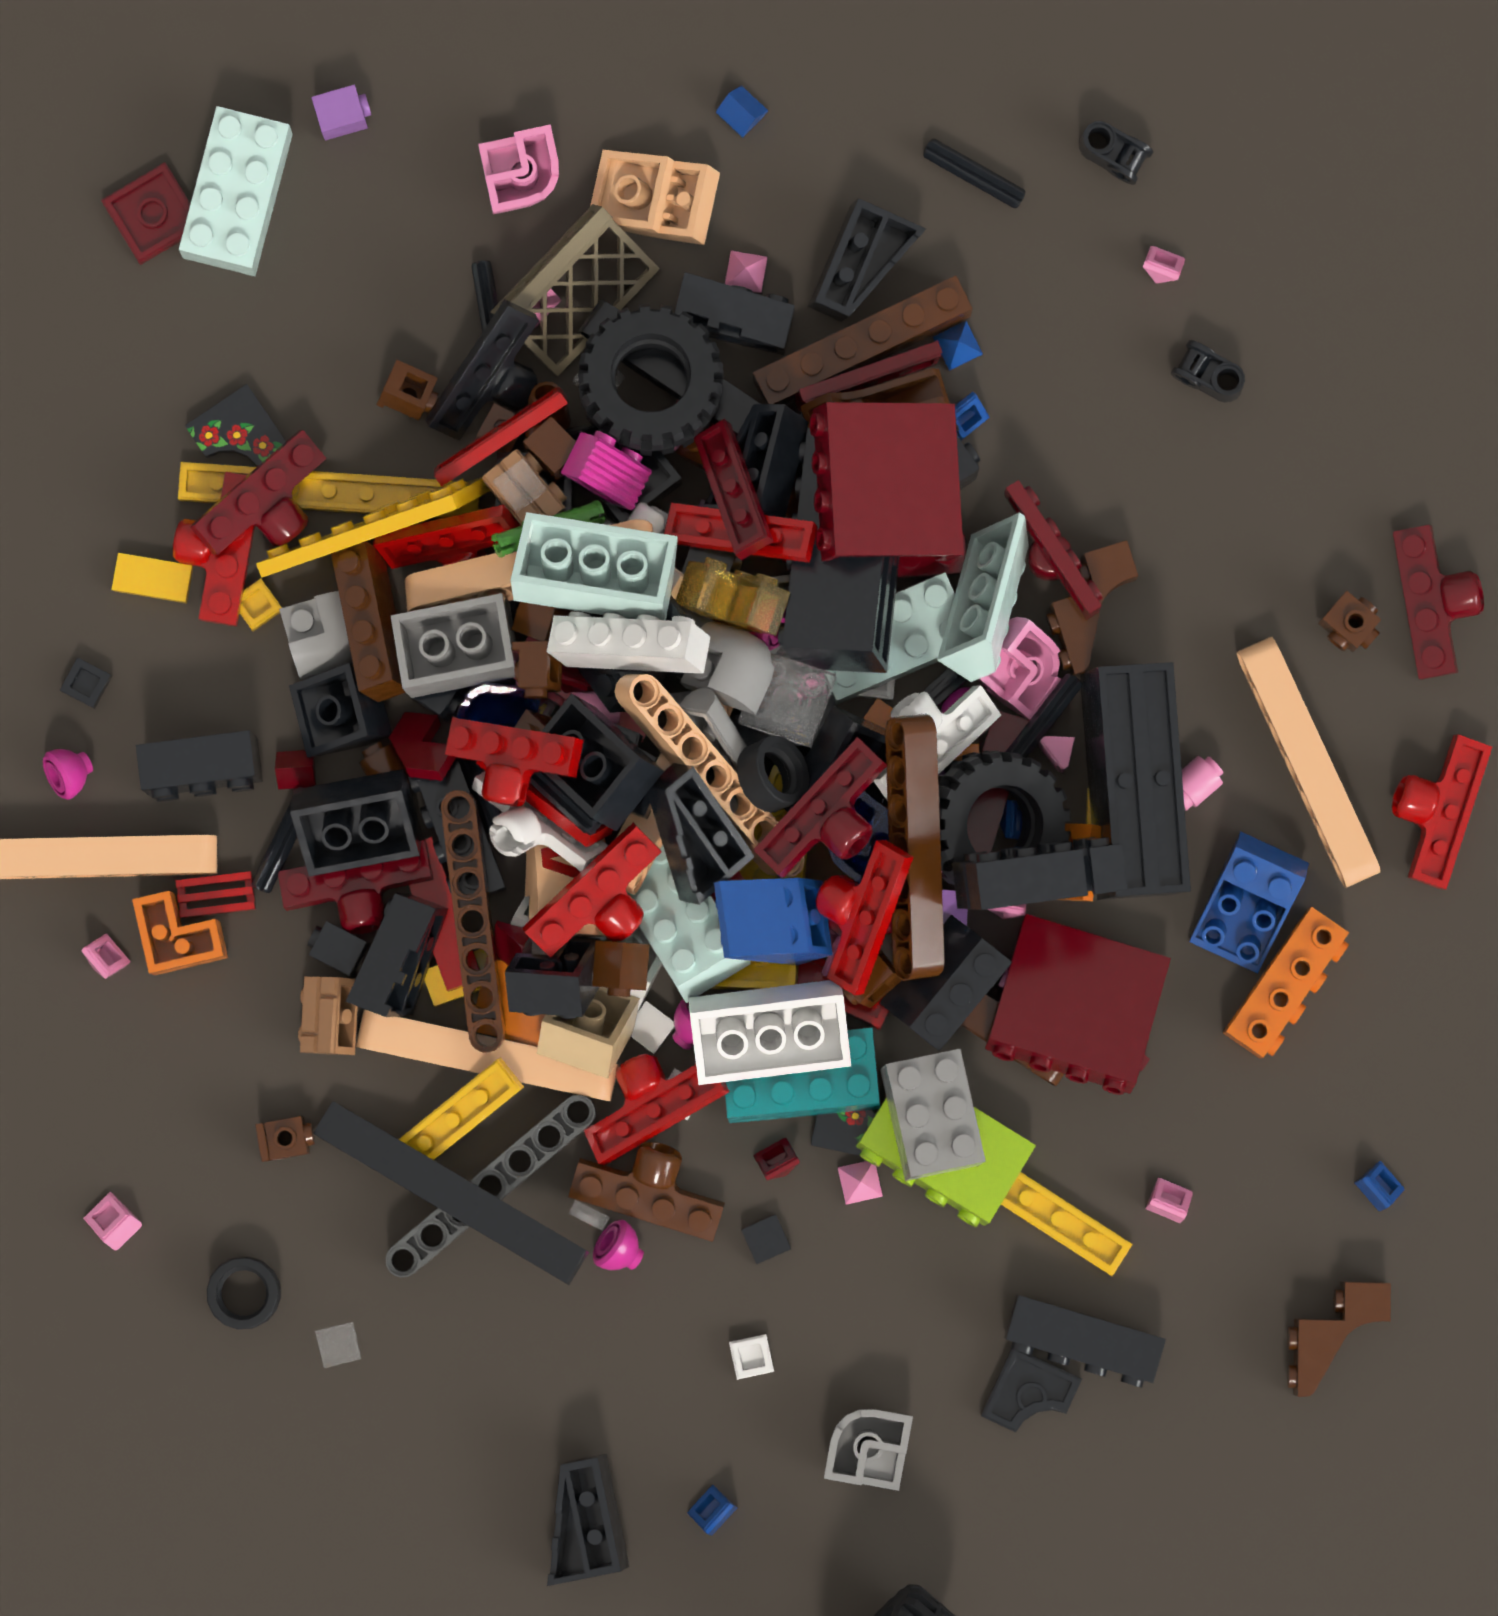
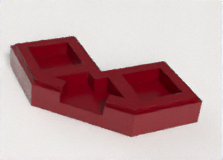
(414, 747)

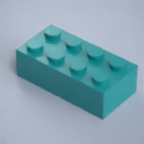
(811, 1091)

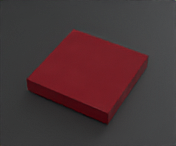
(149, 212)

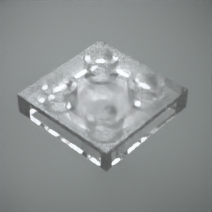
(792, 701)

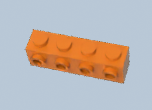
(1286, 983)

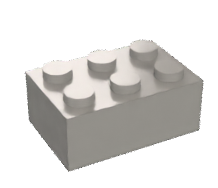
(455, 645)
(932, 1114)

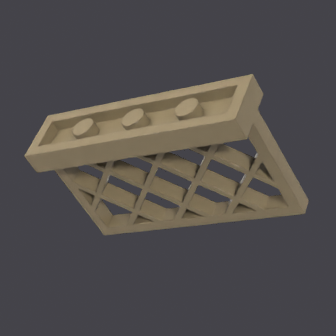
(559, 261)

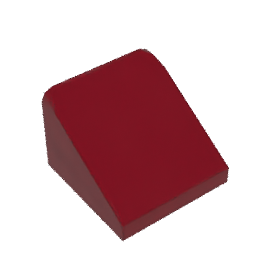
(510, 940)

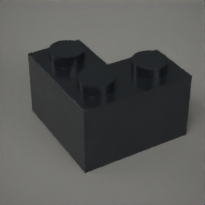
(553, 984)

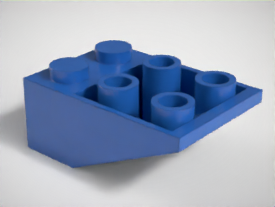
(1249, 902)
(772, 920)

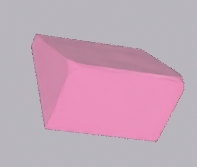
(112, 1221)

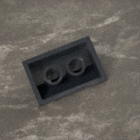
(941, 1003)

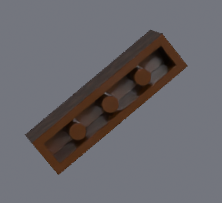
(367, 616)

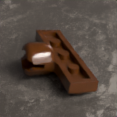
(648, 1192)

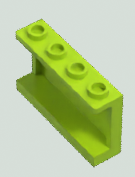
(973, 1190)

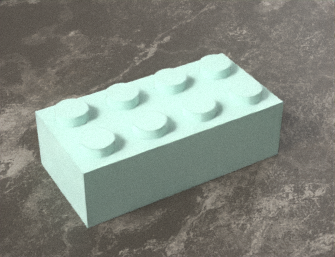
(235, 191)
(915, 638)
(683, 933)

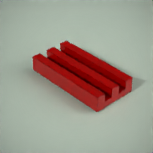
(183, 898)

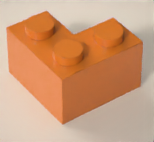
(168, 943)

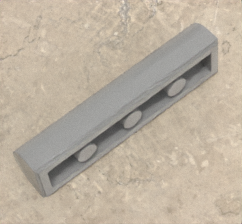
(713, 721)

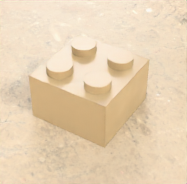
(594, 1039)

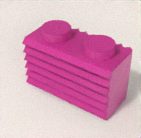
(606, 470)

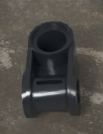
(1117, 152)
(1207, 371)

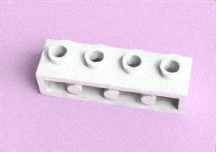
(629, 643)

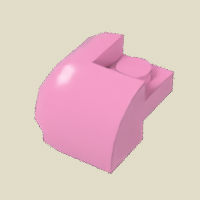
(520, 168)
(1026, 668)

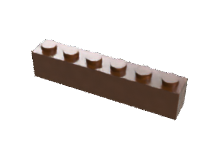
(865, 341)

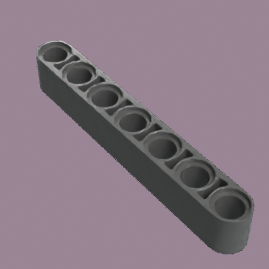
(509, 1178)

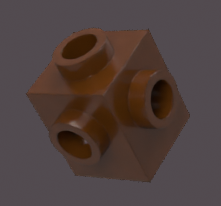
(1340, 631)

